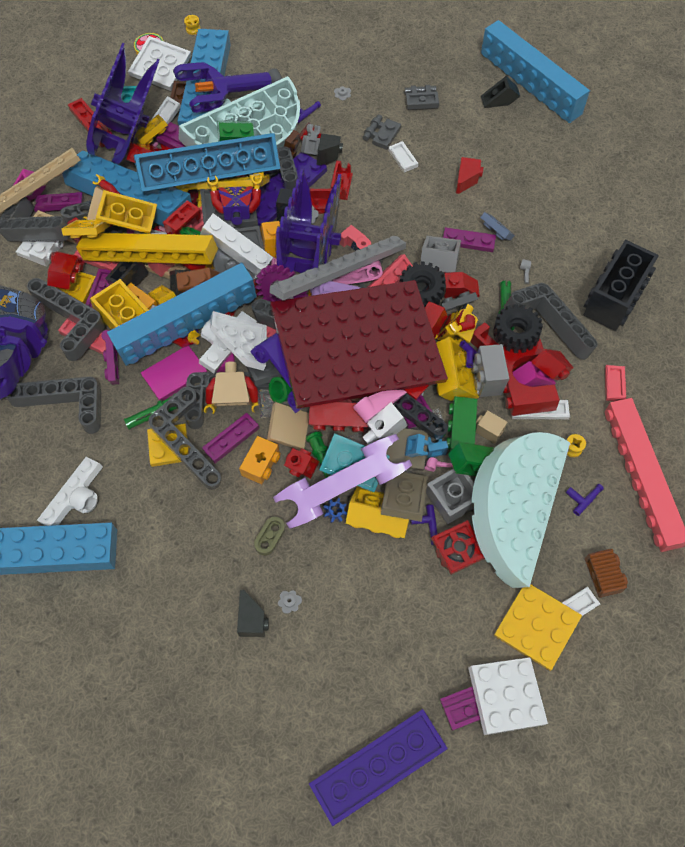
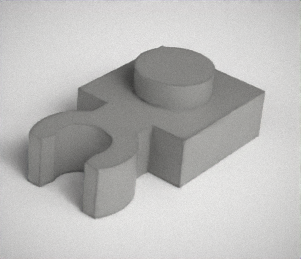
(311, 143)

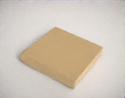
(288, 427)

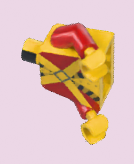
(459, 325)

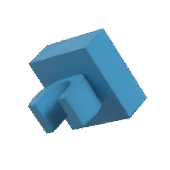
(415, 446)
(436, 449)

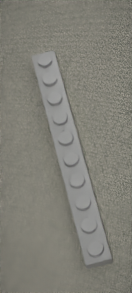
(336, 268)

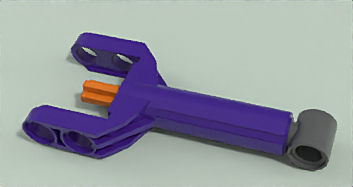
(220, 85)

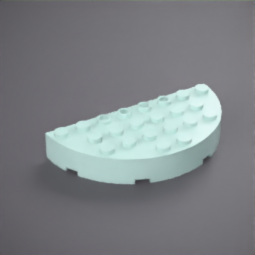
(269, 109)
(515, 501)

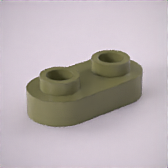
(268, 536)

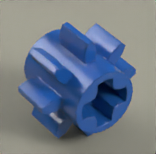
(329, 513)

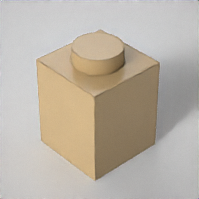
(490, 426)

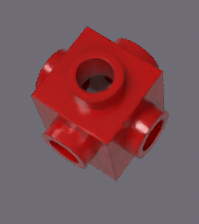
(301, 463)

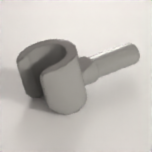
(525, 265)

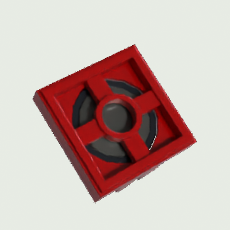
(459, 548)

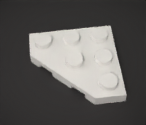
(239, 336)

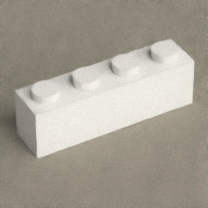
(236, 245)

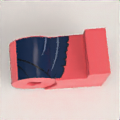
(354, 238)

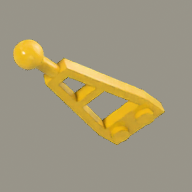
(228, 182)

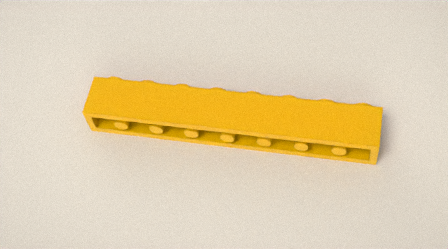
(148, 248)

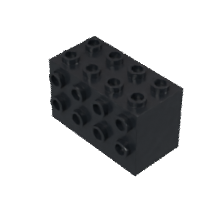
(620, 285)

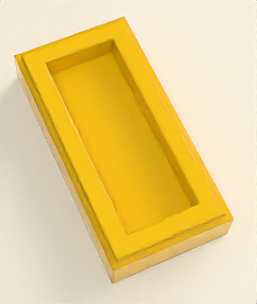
(161, 294)

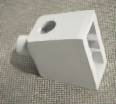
(389, 419)

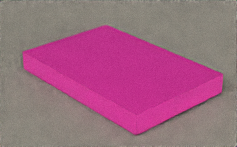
(172, 372)

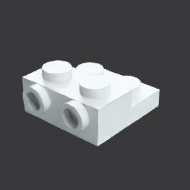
(39, 250)

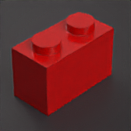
(63, 270)

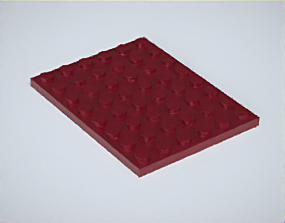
(357, 343)

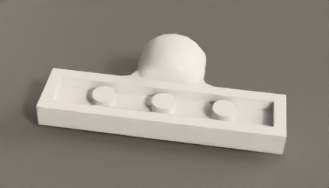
(218, 352)
(73, 494)

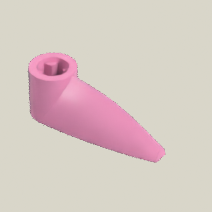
(362, 274)
(372, 405)

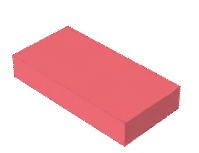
(615, 383)

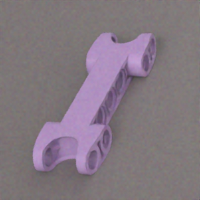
(373, 465)

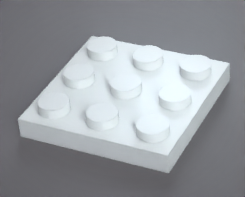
(169, 57)
(507, 696)

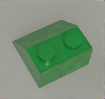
(234, 129)

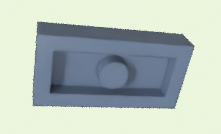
(502, 231)

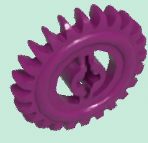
(268, 276)

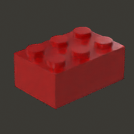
(337, 416)

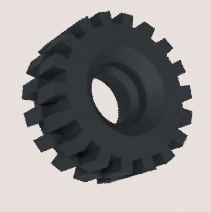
(429, 276)
(520, 318)

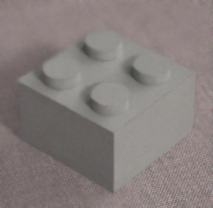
(441, 253)
(490, 370)
(451, 495)

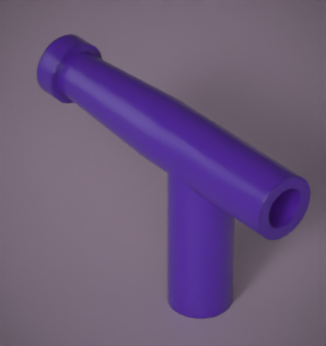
(305, 113)
(470, 353)
(582, 502)
(430, 519)

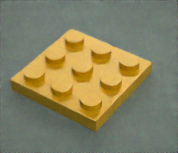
(538, 626)

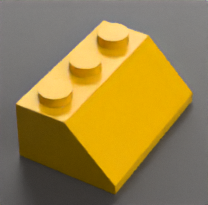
(126, 212)
(117, 304)
(460, 378)
(365, 513)

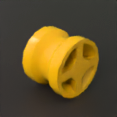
(192, 24)
(576, 450)

